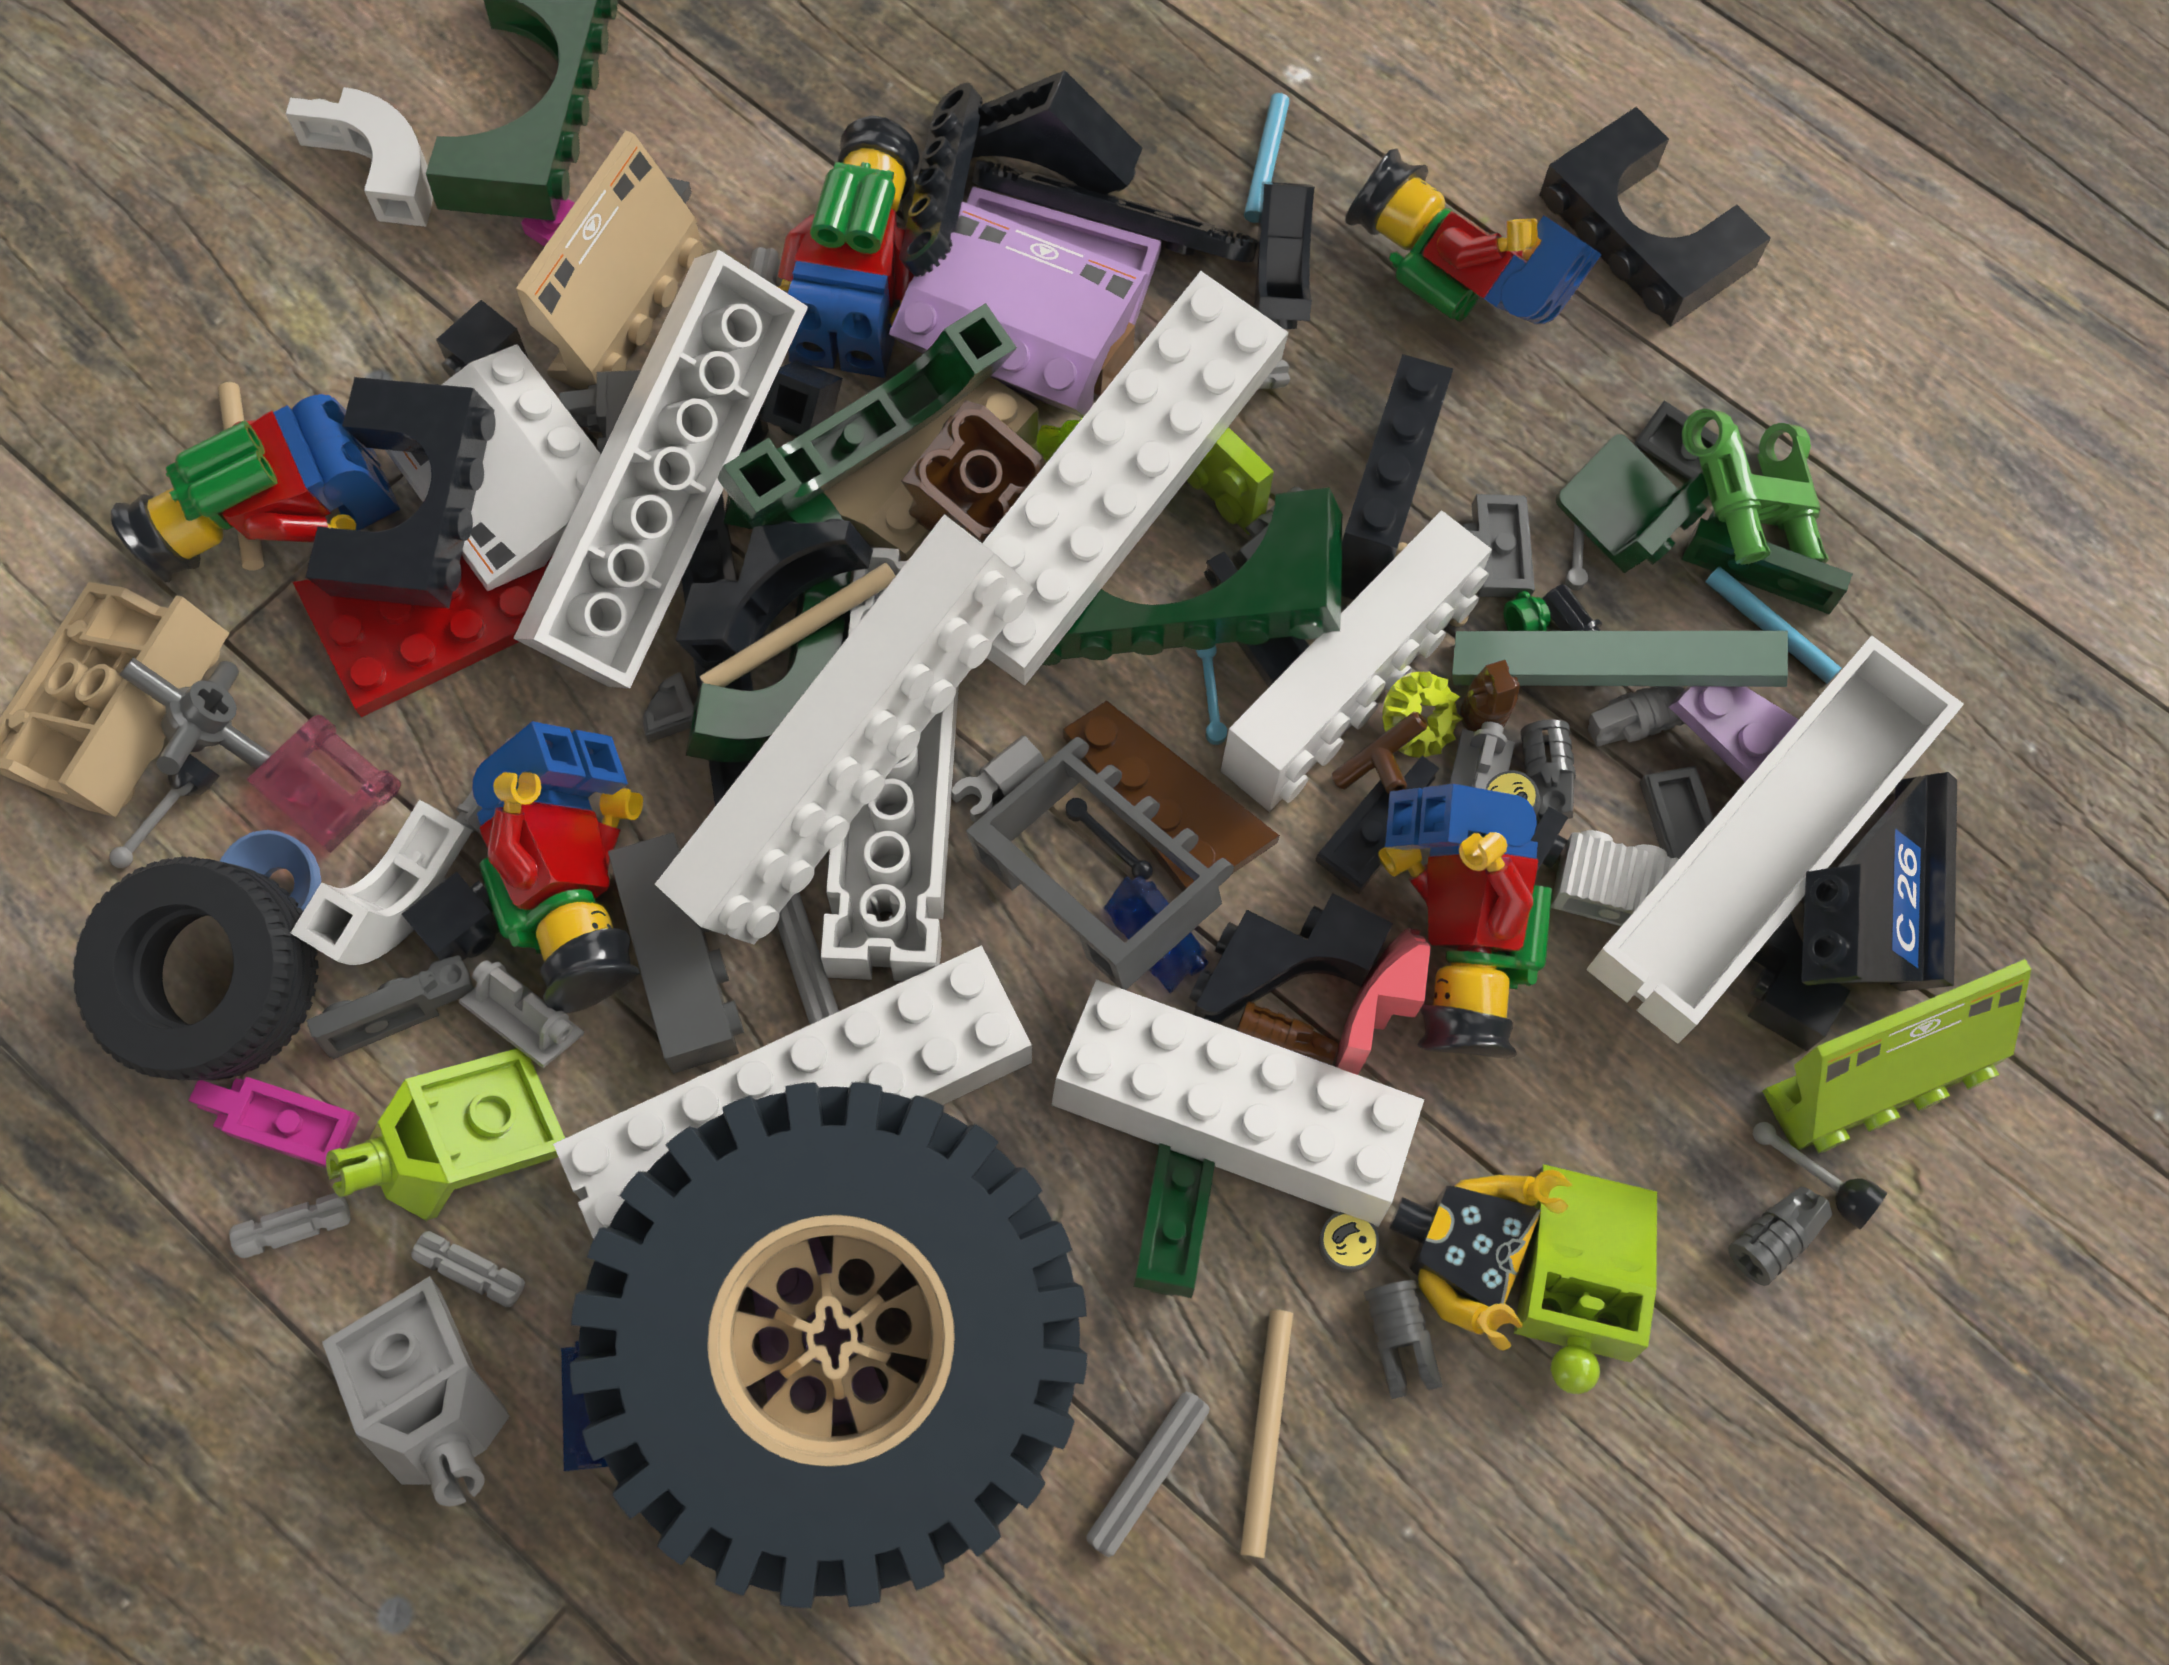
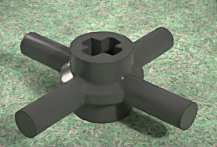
(196, 715)

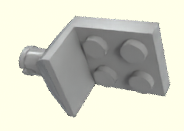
(417, 1393)

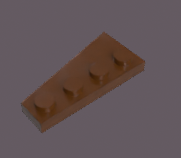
(1183, 793)

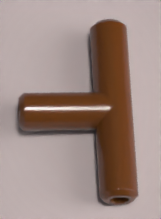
(1380, 756)

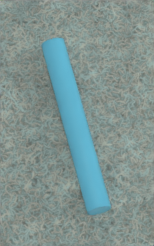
(1267, 153)
(1770, 621)

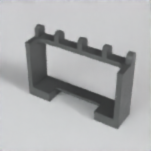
(1040, 791)

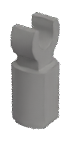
(999, 776)

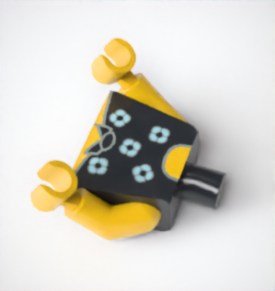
(1476, 1245)

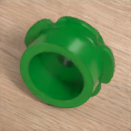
(1526, 613)

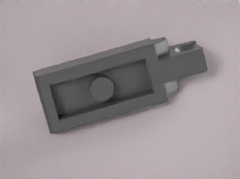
(391, 1008)

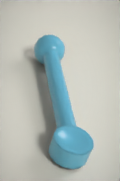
(1216, 731)

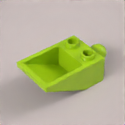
(1591, 1266)

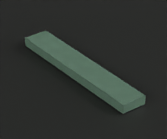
(1627, 657)

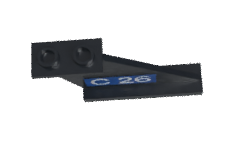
(1891, 899)

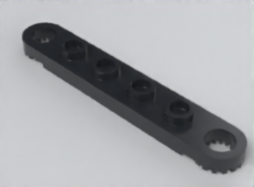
(941, 180)
(1180, 232)

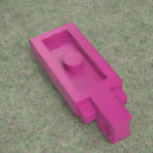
(277, 1118)

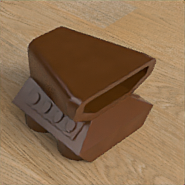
(971, 472)

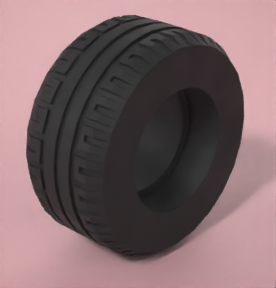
(124, 957)

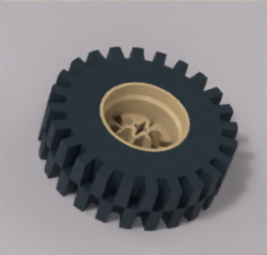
(768, 1487)

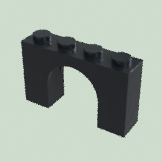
(1666, 272)
(1392, 472)
(422, 555)

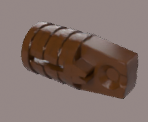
(1490, 697)
(1286, 1033)

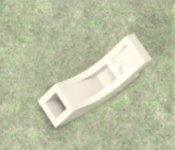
(375, 129)
(367, 918)

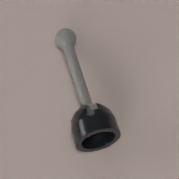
(191, 780)
(1854, 1199)

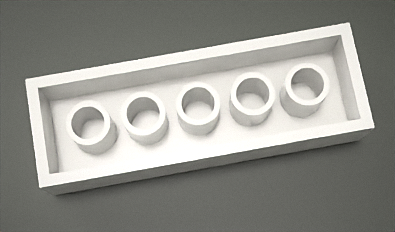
(1348, 669)
(1237, 1102)

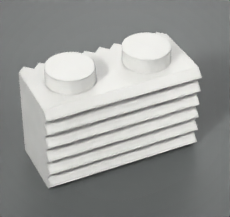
(1605, 877)

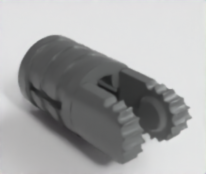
(1399, 1325)

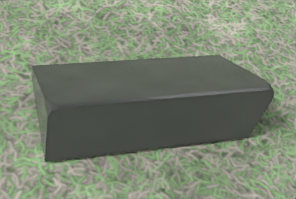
(1664, 440)

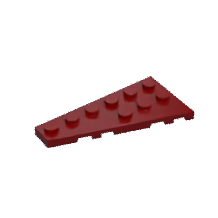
(400, 648)

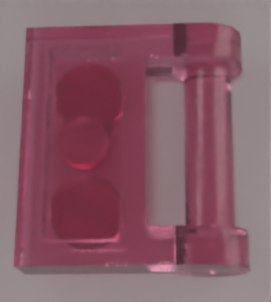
(312, 796)

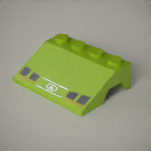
(1902, 1061)

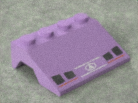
(1046, 293)

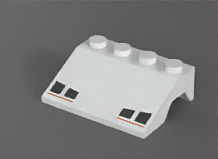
(531, 469)

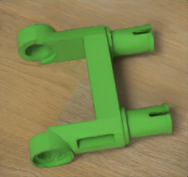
(1747, 500)

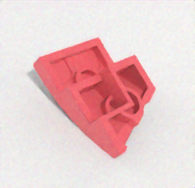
(1392, 987)

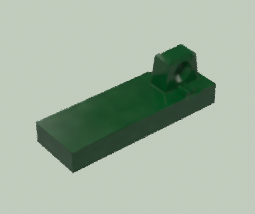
(1780, 573)
(1174, 1224)

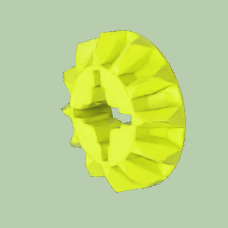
(1429, 691)

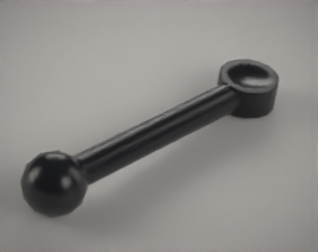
(1077, 811)

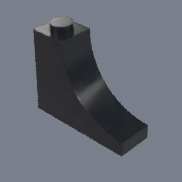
(1061, 130)

